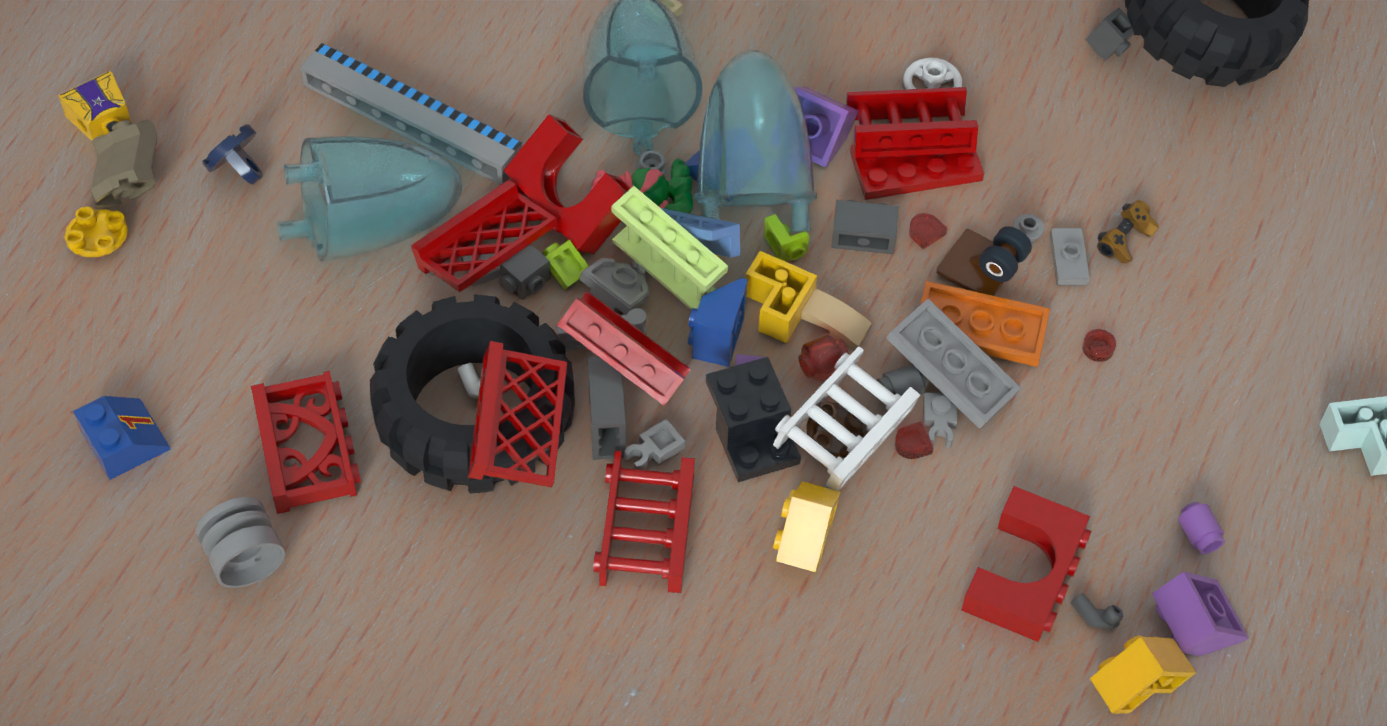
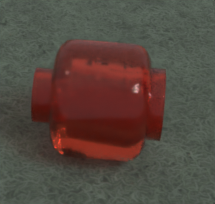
(820, 356)

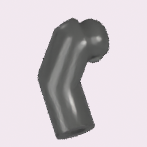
(1096, 617)

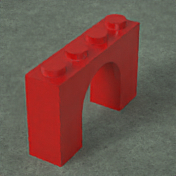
(536, 174)
(1029, 606)

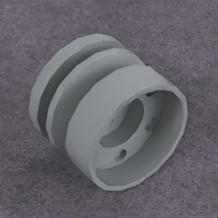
(240, 542)

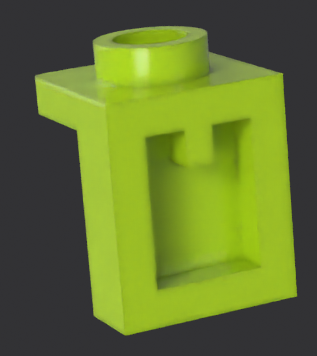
(782, 242)
(565, 263)

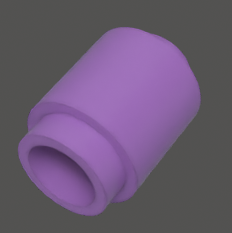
(1201, 527)

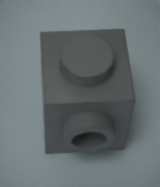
(1111, 35)
(525, 272)

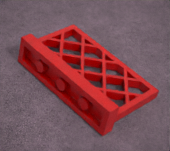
(476, 224)
(488, 416)

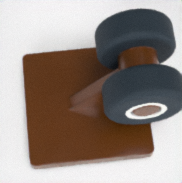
(985, 264)

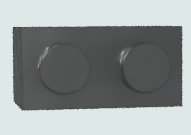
(865, 226)

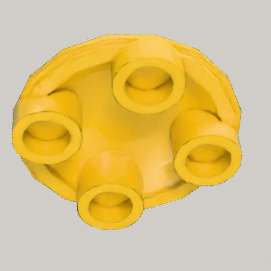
(95, 232)

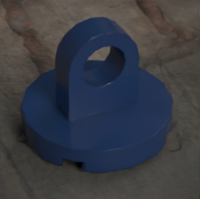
(232, 151)

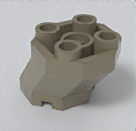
(124, 163)

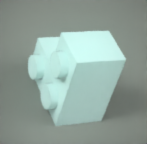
(1359, 425)

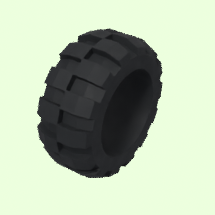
(1219, 45)
(448, 338)

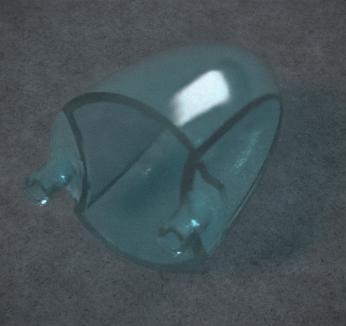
(640, 71)
(755, 142)
(367, 194)

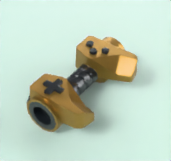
(1113, 242)

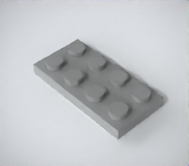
(953, 363)

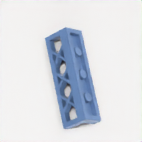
(717, 235)

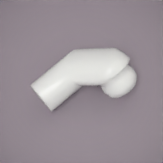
(470, 379)

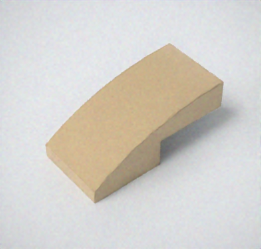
(836, 317)

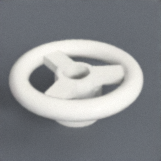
(934, 73)

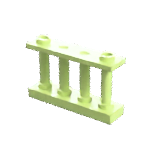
(666, 249)

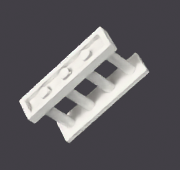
(859, 448)

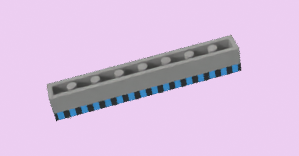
(410, 112)

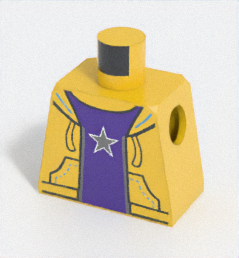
(95, 105)

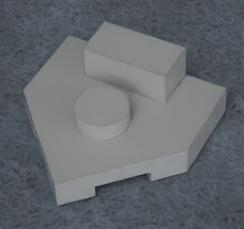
(617, 284)

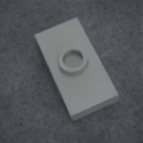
(1069, 256)

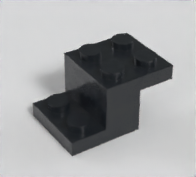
(747, 413)

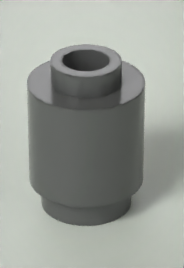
(902, 378)

